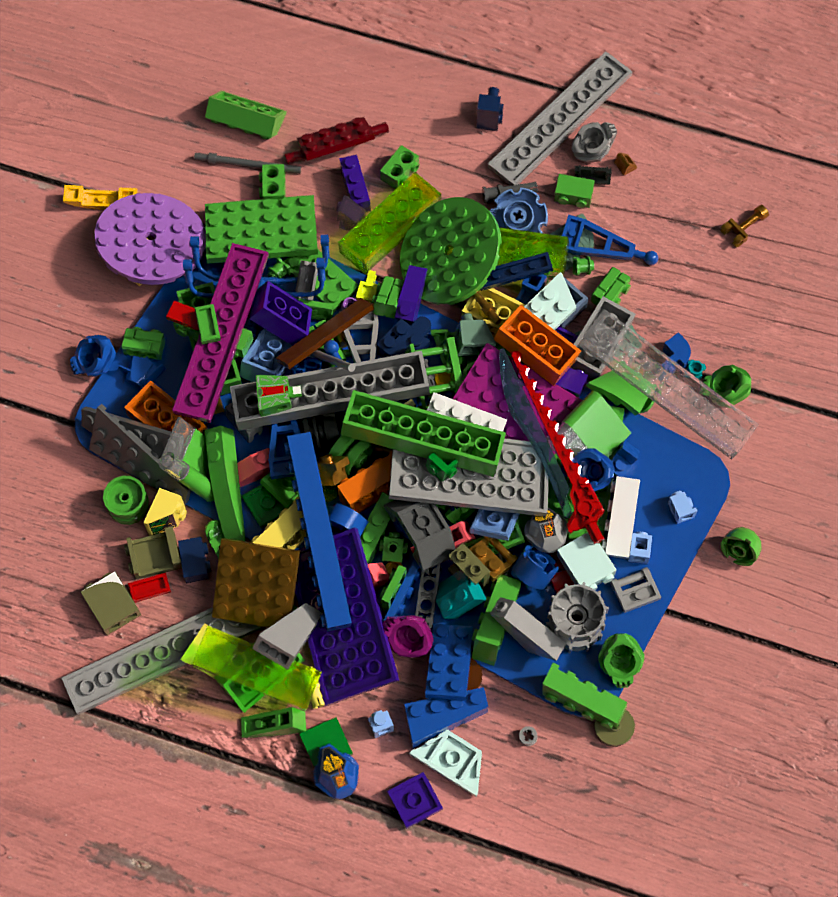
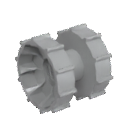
(577, 601)

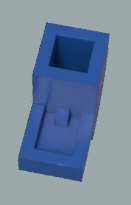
(531, 287)
(678, 350)
(346, 518)

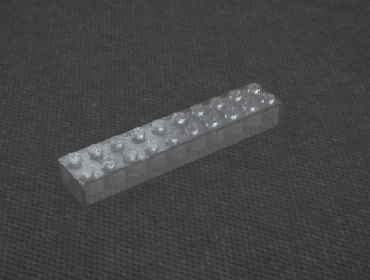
(668, 384)

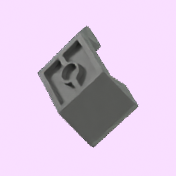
(425, 530)

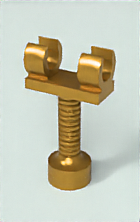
(760, 213)

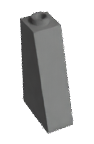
(527, 629)
(287, 636)

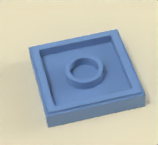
(494, 524)

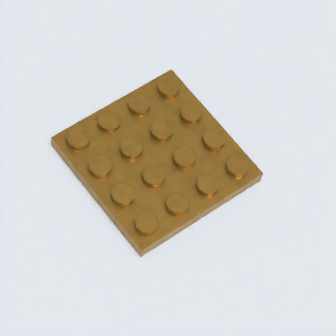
(254, 582)

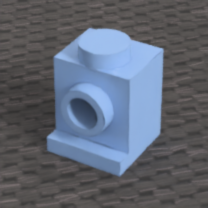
(681, 507)
(640, 555)
(381, 723)

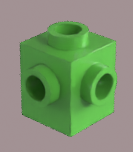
(390, 553)

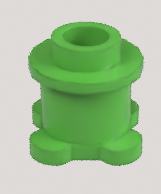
(582, 265)
(279, 270)

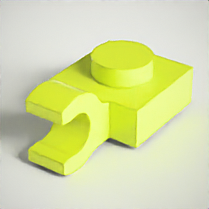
(367, 289)

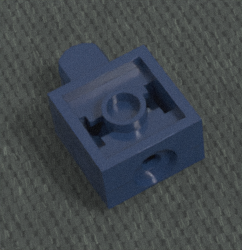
(402, 335)

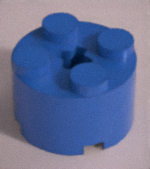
(534, 568)

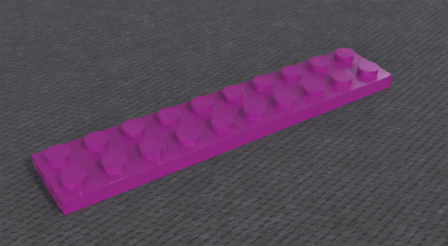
(212, 361)

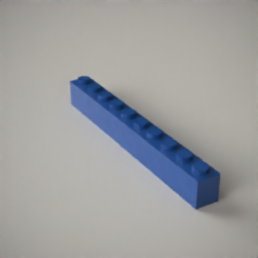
(318, 532)

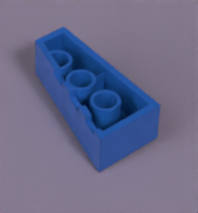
(433, 716)

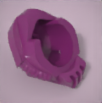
(408, 635)

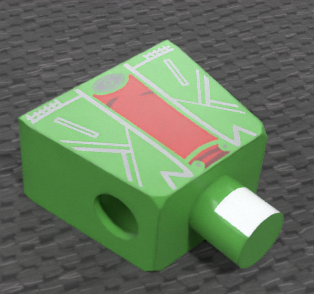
(275, 394)

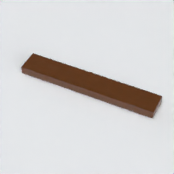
(325, 333)

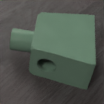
(472, 336)

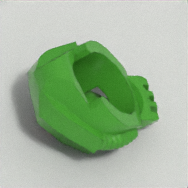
(730, 383)
(621, 659)

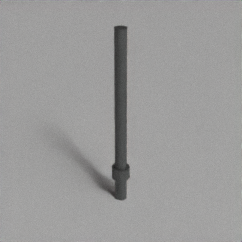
(213, 158)

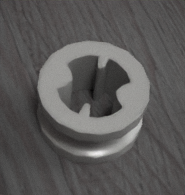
(522, 737)

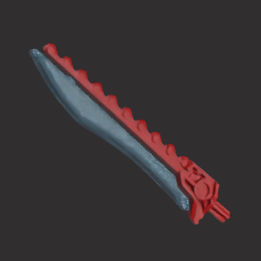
(582, 496)

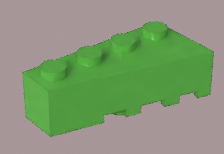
(490, 633)
(583, 697)

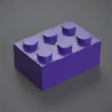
(280, 313)

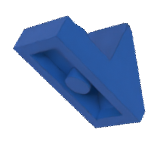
(624, 458)

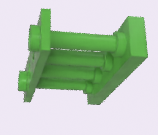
(452, 367)

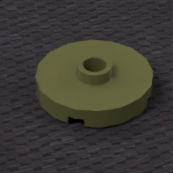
(619, 736)

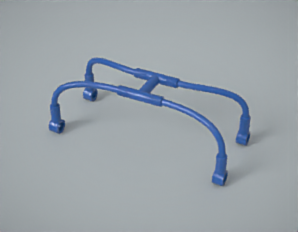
(321, 264)

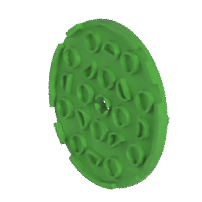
(475, 244)

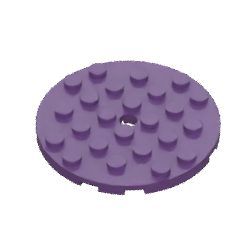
(123, 234)

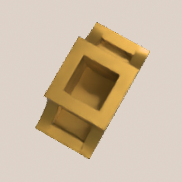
(332, 469)

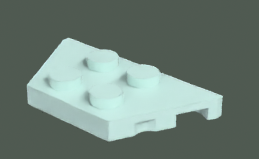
(553, 303)
(452, 759)

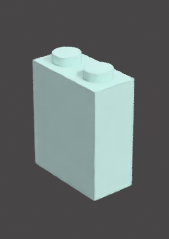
(586, 562)

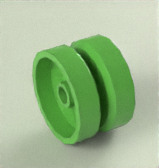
(357, 451)
(126, 500)

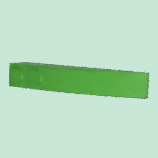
(225, 481)

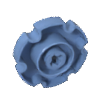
(525, 203)

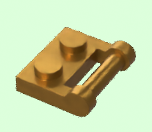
(490, 560)

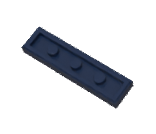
(519, 270)

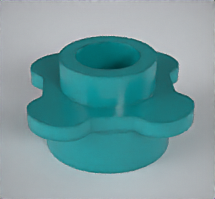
(694, 364)

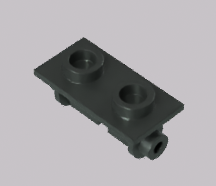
(600, 175)

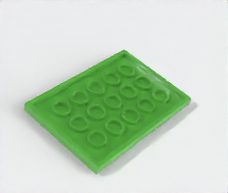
(272, 225)

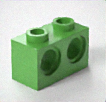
(396, 166)
(274, 184)

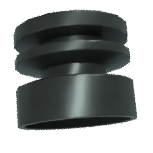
(322, 430)

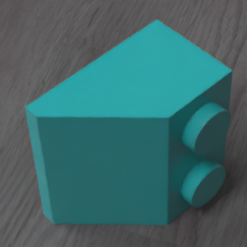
(458, 596)

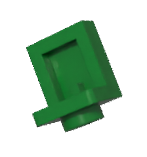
(439, 468)

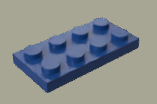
(449, 662)

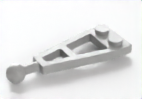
(366, 322)

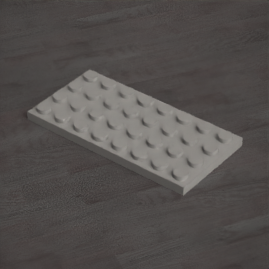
(517, 485)

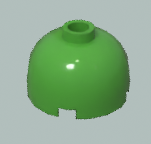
(742, 545)

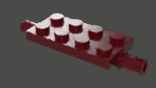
(335, 139)

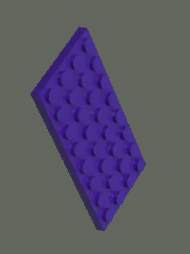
(356, 656)

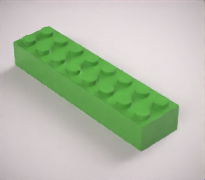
(422, 433)

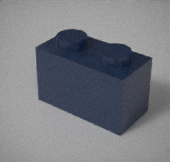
(193, 559)

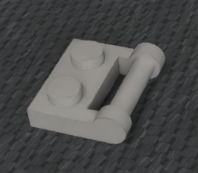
(637, 595)

